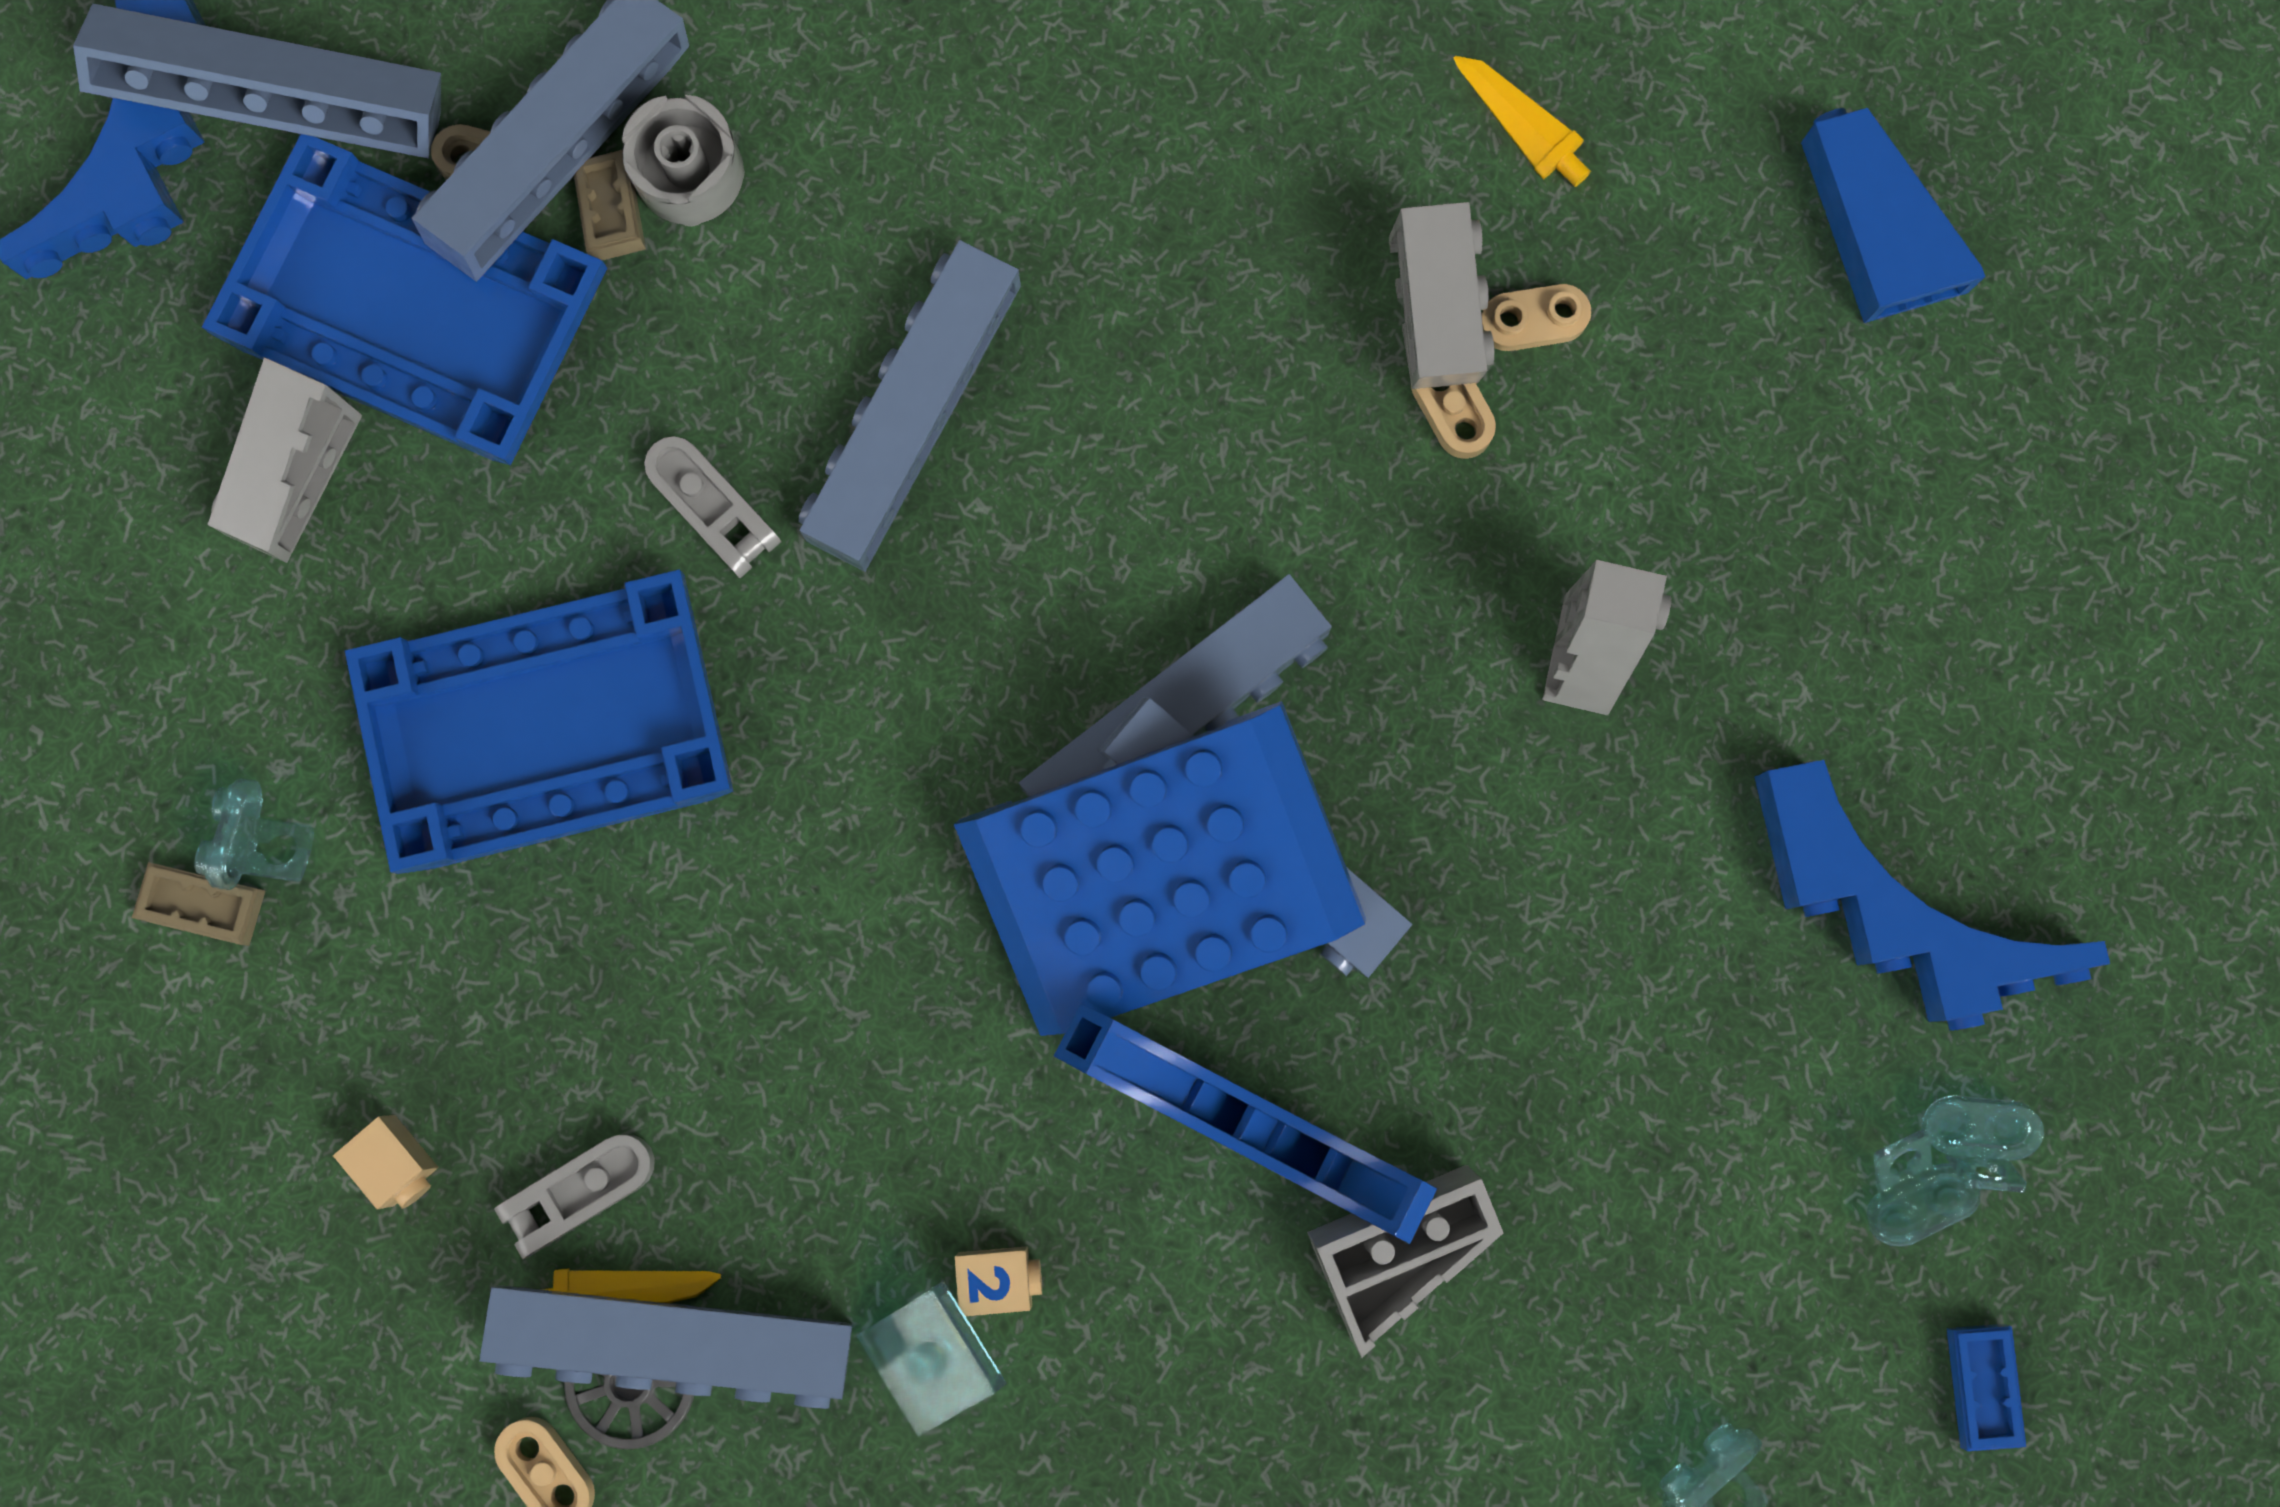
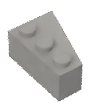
(1442, 295)
(281, 460)
(1603, 634)
(1383, 1277)

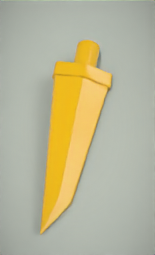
(1534, 130)
(635, 1285)

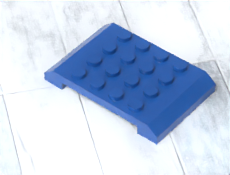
(362, 305)
(538, 725)
(1163, 872)

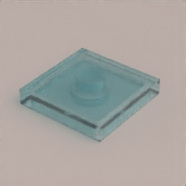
(931, 1359)

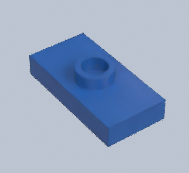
(1986, 1387)

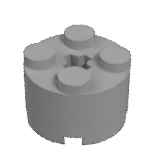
(687, 130)

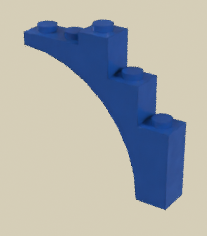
(117, 182)
(1957, 966)
(1246, 1123)

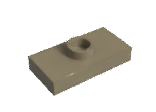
(608, 207)
(191, 905)

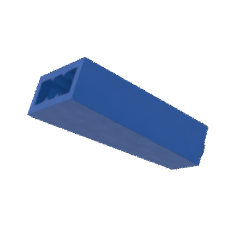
(1883, 219)

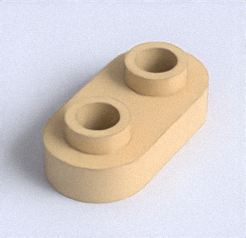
(1537, 317)
(1455, 406)
(539, 1476)

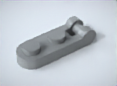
(707, 502)
(578, 1191)

